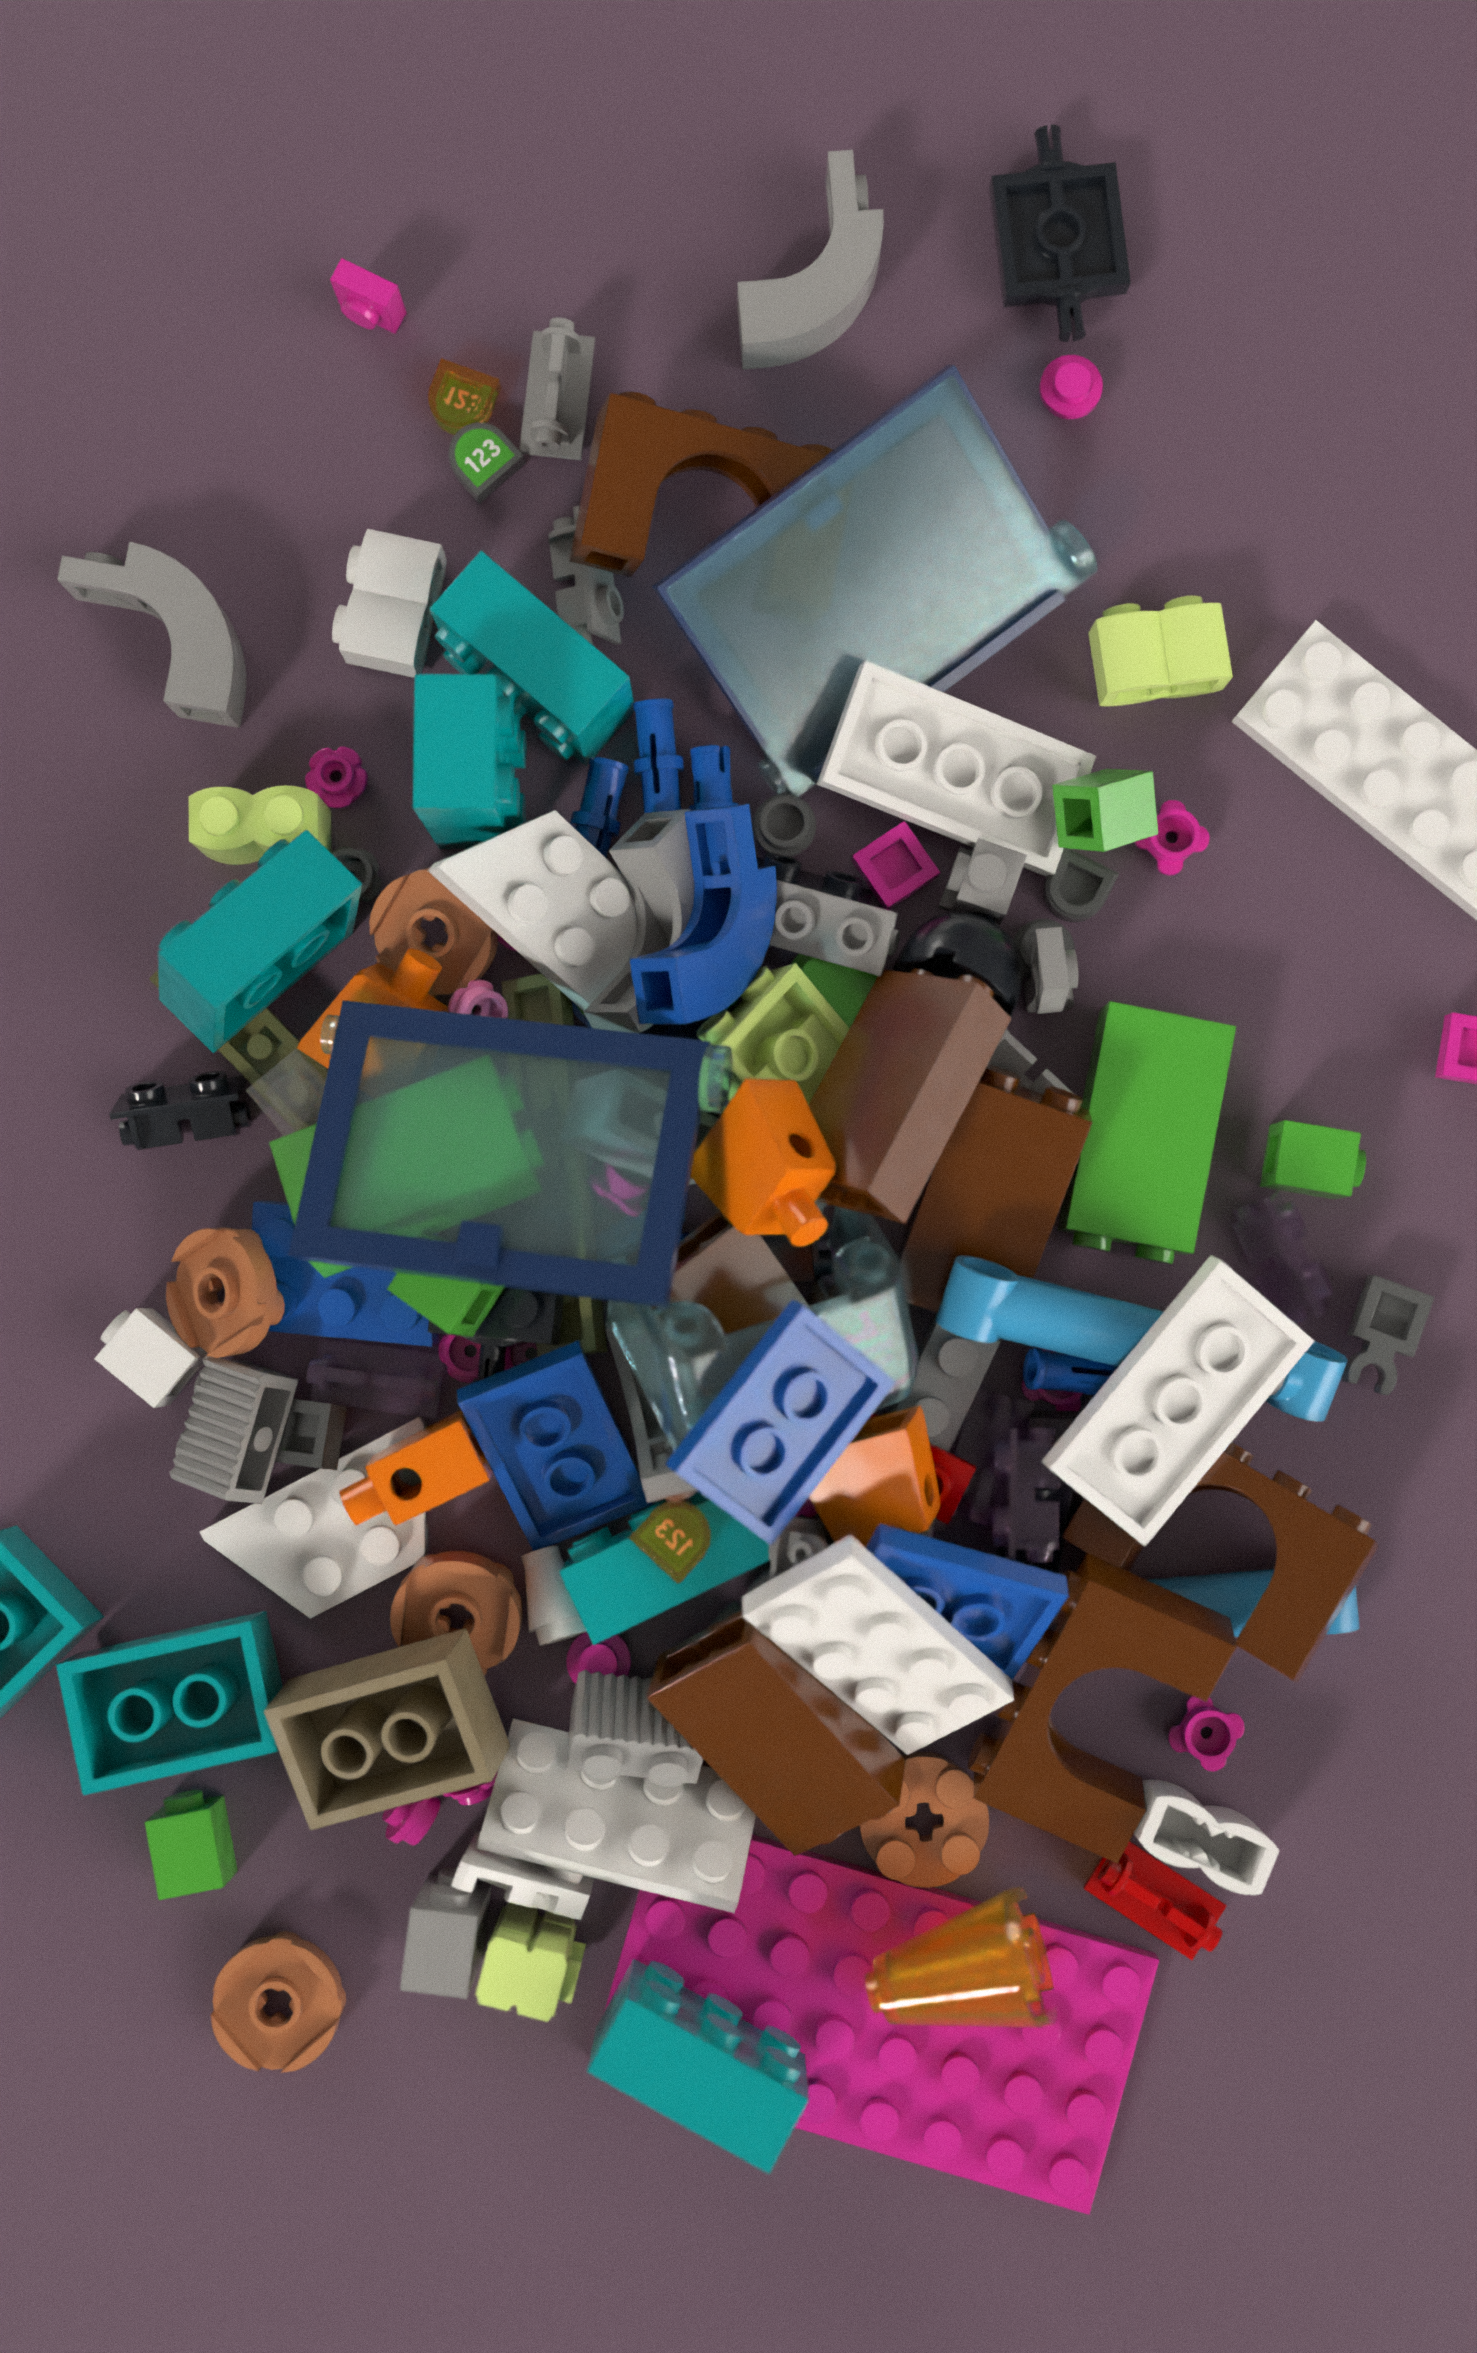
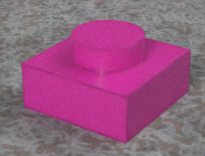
(367, 297)
(895, 866)
(1458, 1049)

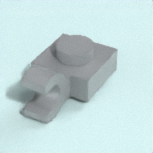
(1052, 973)

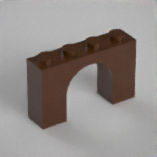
(645, 445)
(1314, 1570)
(1103, 1624)

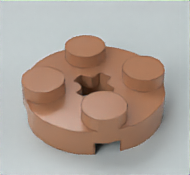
(397, 928)
(250, 1291)
(465, 1580)
(952, 1845)
(277, 2041)

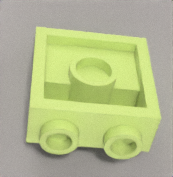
(779, 1031)

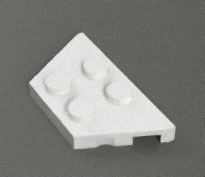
(550, 902)
(307, 1543)

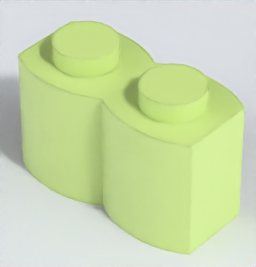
(1159, 652)
(242, 826)

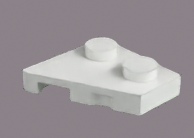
(525, 1881)

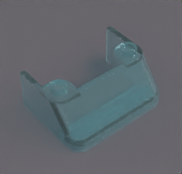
(688, 1359)

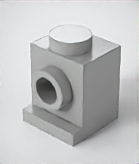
(983, 880)

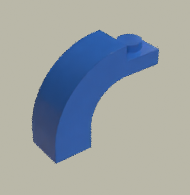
(725, 930)

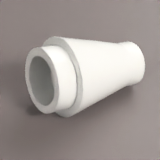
(548, 1600)

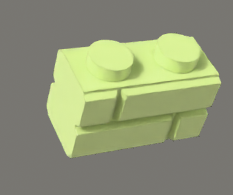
(530, 1962)

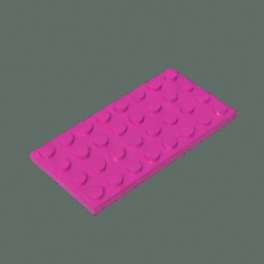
(966, 2100)

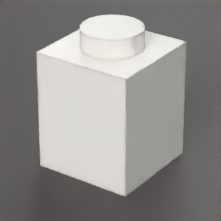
(149, 1356)

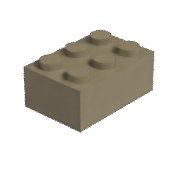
(388, 1729)

